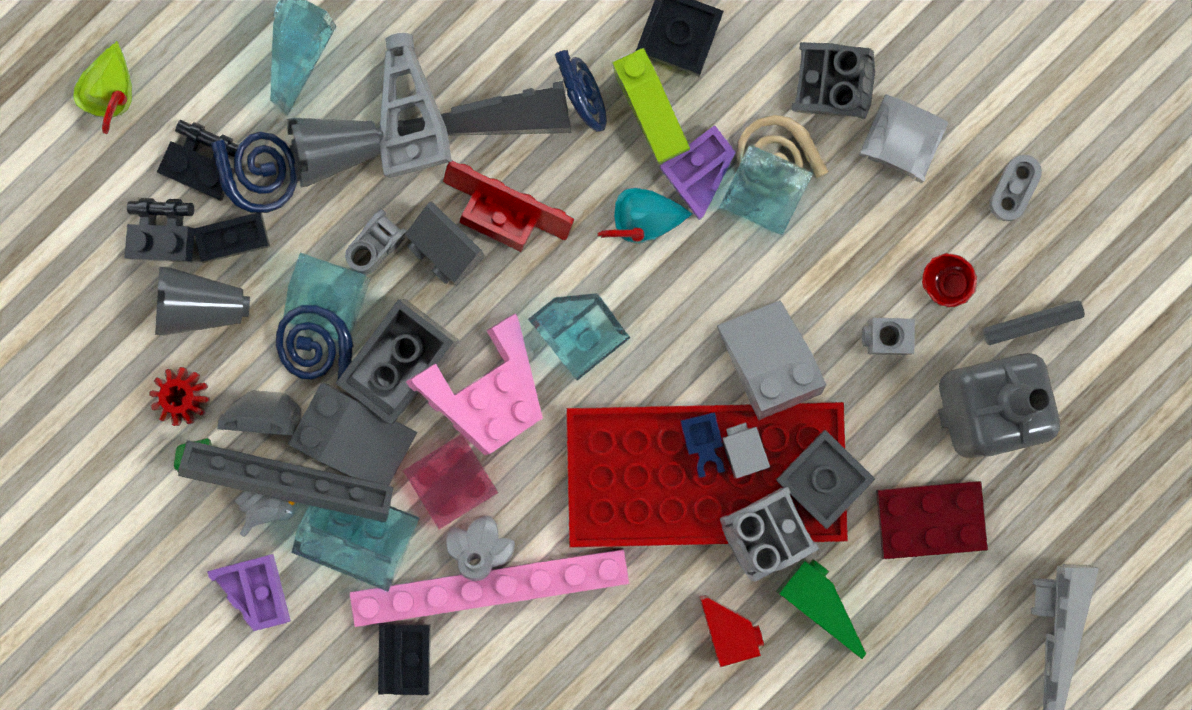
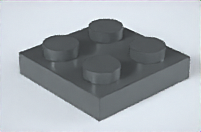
(825, 479)

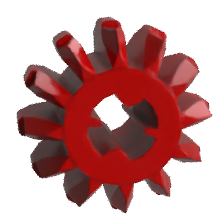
(168, 391)

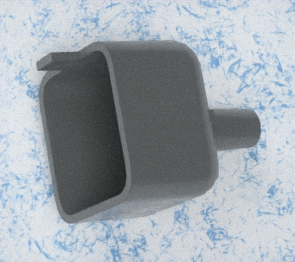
(999, 406)

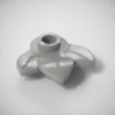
(479, 543)

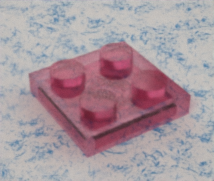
(450, 481)

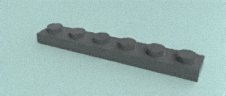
(285, 481)

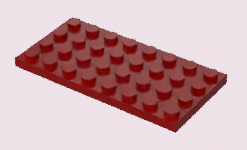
(643, 489)

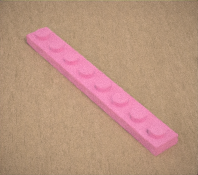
(499, 587)

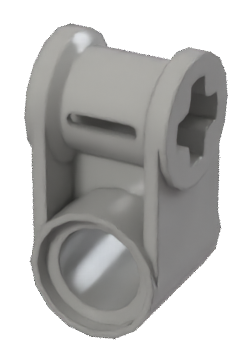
(376, 242)

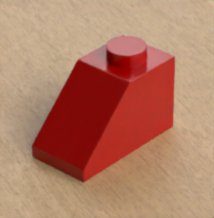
(731, 633)

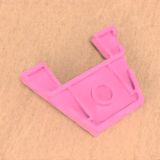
(494, 405)

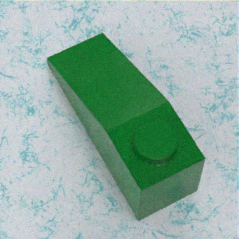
(818, 599)

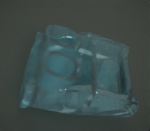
(766, 189)

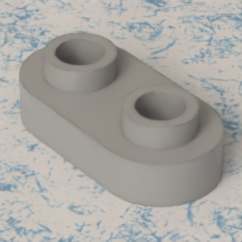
(1015, 189)

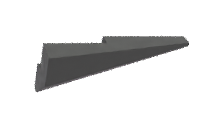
(522, 113)

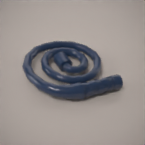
(581, 88)
(266, 169)
(345, 343)

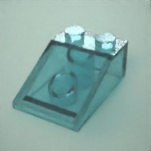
(298, 41)

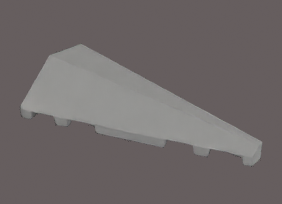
(1072, 603)

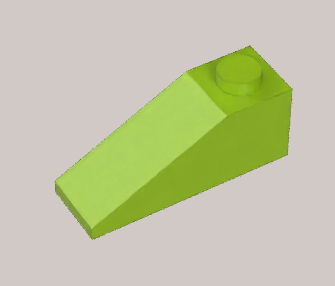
(650, 105)

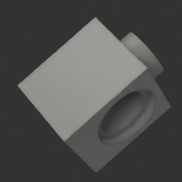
(904, 332)
(744, 450)

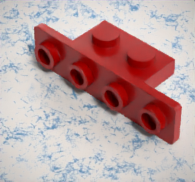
(502, 210)

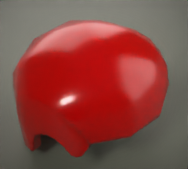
(949, 280)

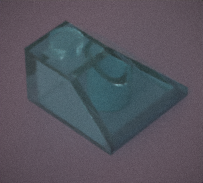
(579, 331)

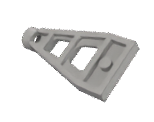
(419, 149)

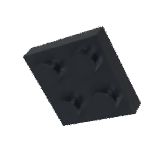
(680, 33)

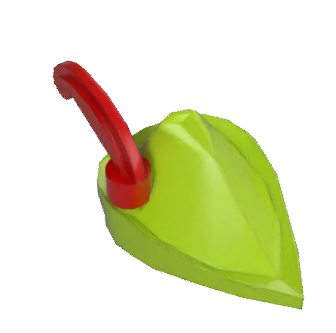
(105, 86)

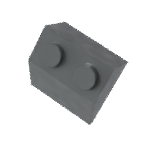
(443, 244)

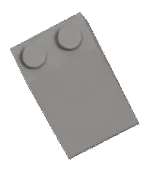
(771, 359)

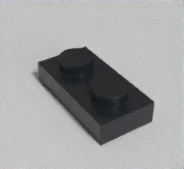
(231, 237)

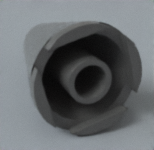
(330, 146)
(196, 303)

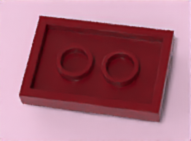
(931, 520)

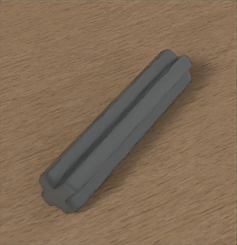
(1033, 322)

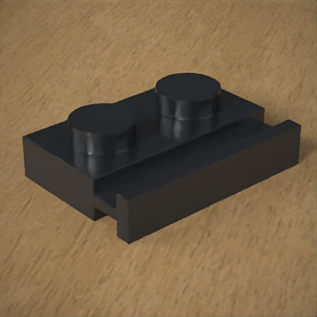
(404, 659)

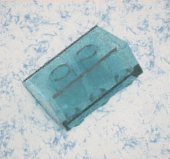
(356, 544)

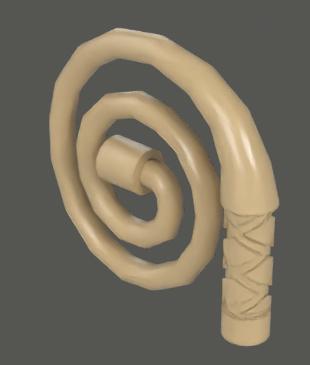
(799, 133)

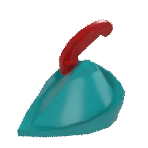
(644, 216)

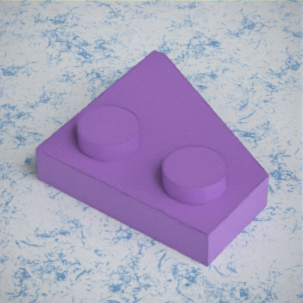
(700, 170)
(255, 591)

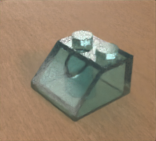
(328, 287)

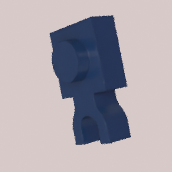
(703, 437)

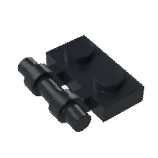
(191, 168)
(160, 242)

